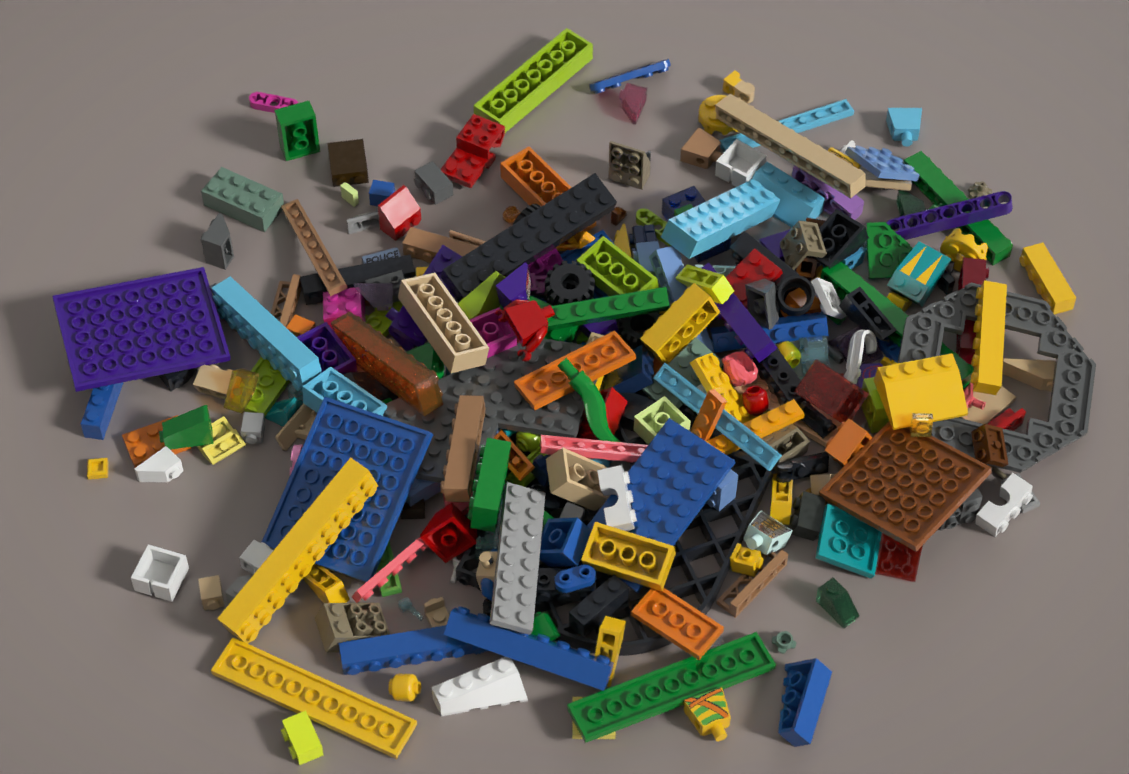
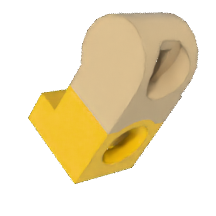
(737, 87)

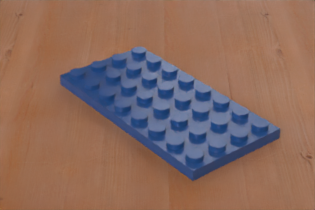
(670, 484)

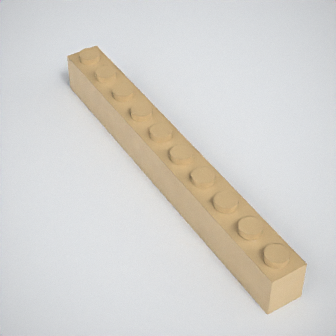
(791, 146)

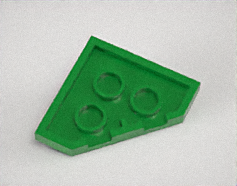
(884, 250)

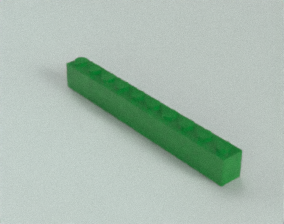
(846, 281)

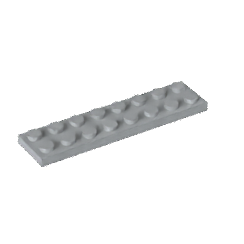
(517, 558)

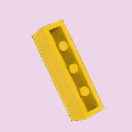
(1047, 278)

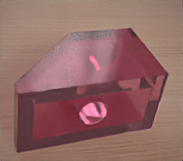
(633, 100)

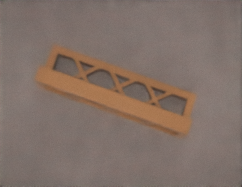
(291, 299)
(754, 585)

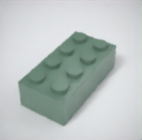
(242, 199)

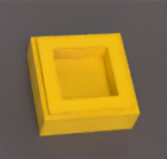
(97, 468)

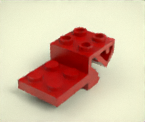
(473, 150)

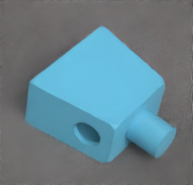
(904, 124)

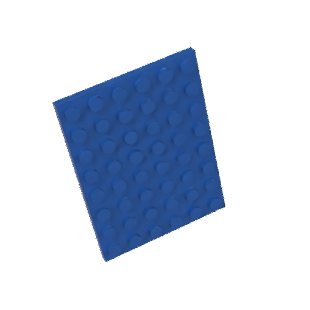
(378, 443)

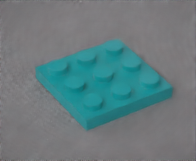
(848, 542)

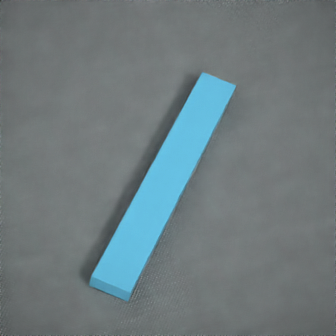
(801, 122)
(727, 424)

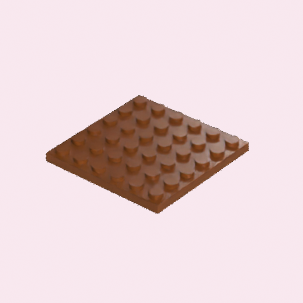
(905, 484)

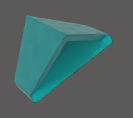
(283, 411)

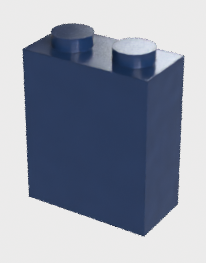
(633, 375)

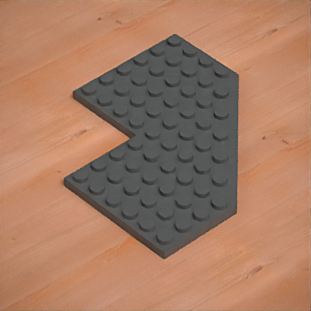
(503, 404)

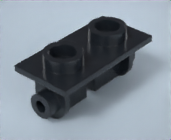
(816, 420)

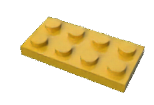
(712, 377)

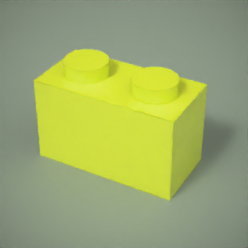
(302, 738)

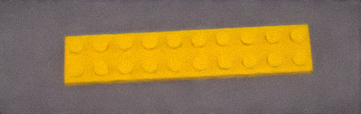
(320, 698)

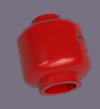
(755, 400)

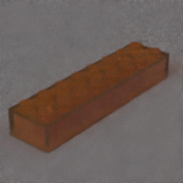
(389, 364)

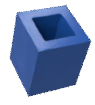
(380, 191)

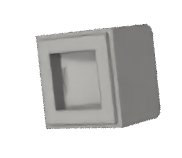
(571, 511)

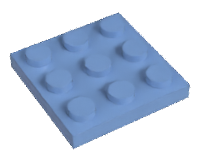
(882, 163)

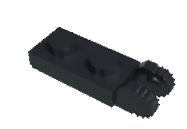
(803, 467)

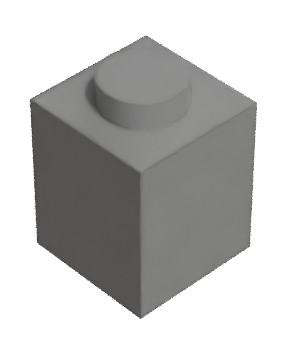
(253, 427)

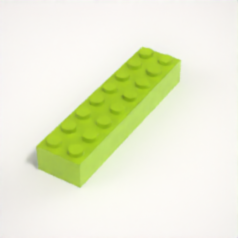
(535, 79)

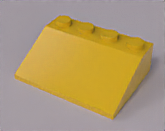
(921, 387)

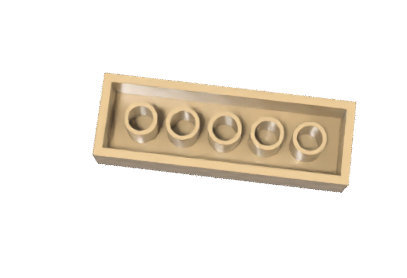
(443, 322)

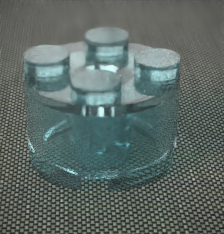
(813, 348)

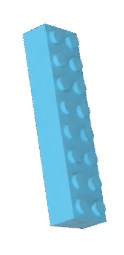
(720, 218)
(265, 333)

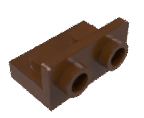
(989, 445)

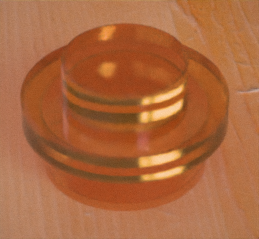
(510, 214)

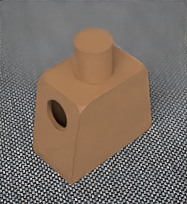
(701, 149)

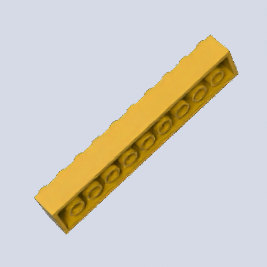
(298, 551)

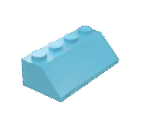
(795, 198)
(340, 388)

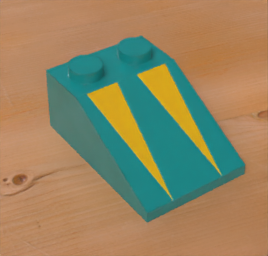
(919, 273)

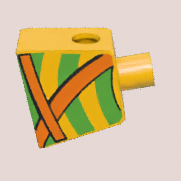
(709, 713)

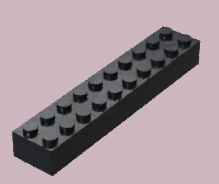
(531, 236)

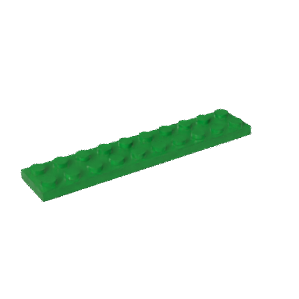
(669, 687)

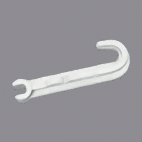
(856, 351)

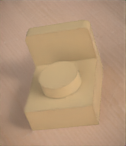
(436, 612)

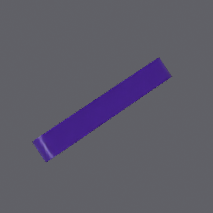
(956, 210)

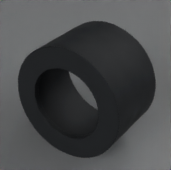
(802, 283)

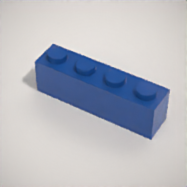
(803, 700)

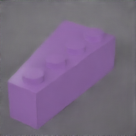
(833, 199)

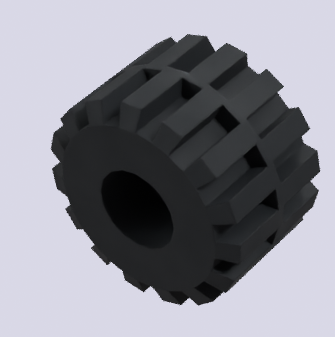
(568, 284)

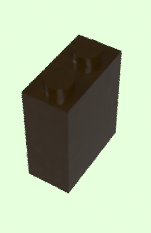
(348, 162)

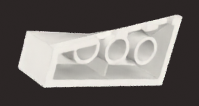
(480, 688)

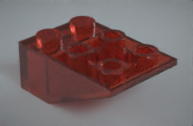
(831, 392)
(897, 560)

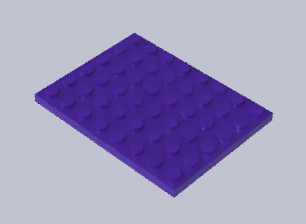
(140, 328)

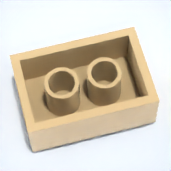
(575, 479)

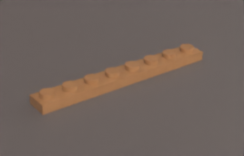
(314, 247)

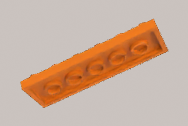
(594, 359)

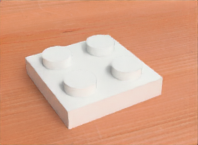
(828, 298)

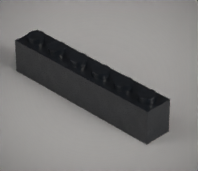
(314, 288)

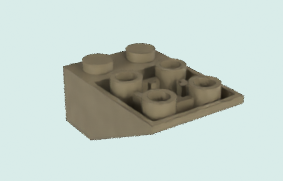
(628, 165)
(788, 442)
(349, 622)

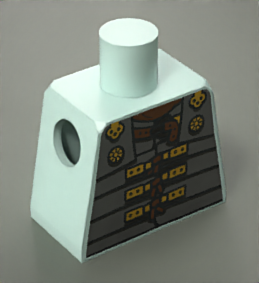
(766, 534)

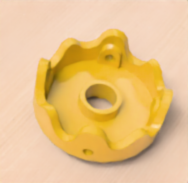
(708, 118)
(959, 244)

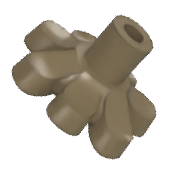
(979, 189)

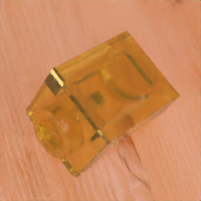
(921, 424)

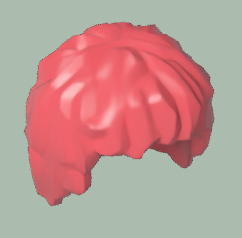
(739, 368)

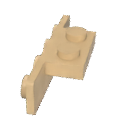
(296, 427)

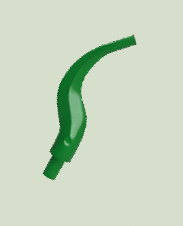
(592, 399)

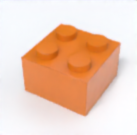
(847, 442)

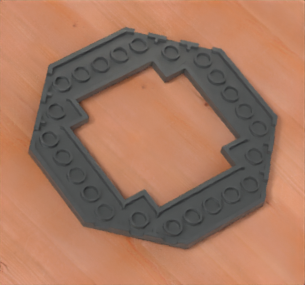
(1071, 381)

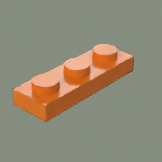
(708, 415)

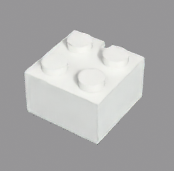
(739, 163)
(160, 573)

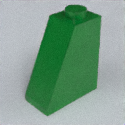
(188, 429)

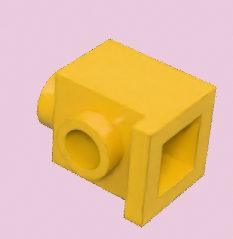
(746, 560)

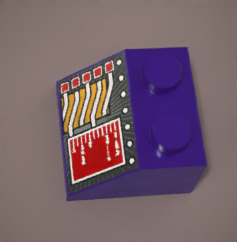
(515, 286)

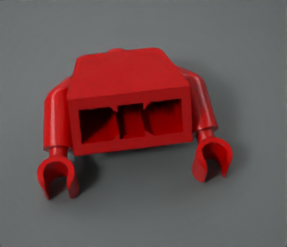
(527, 322)

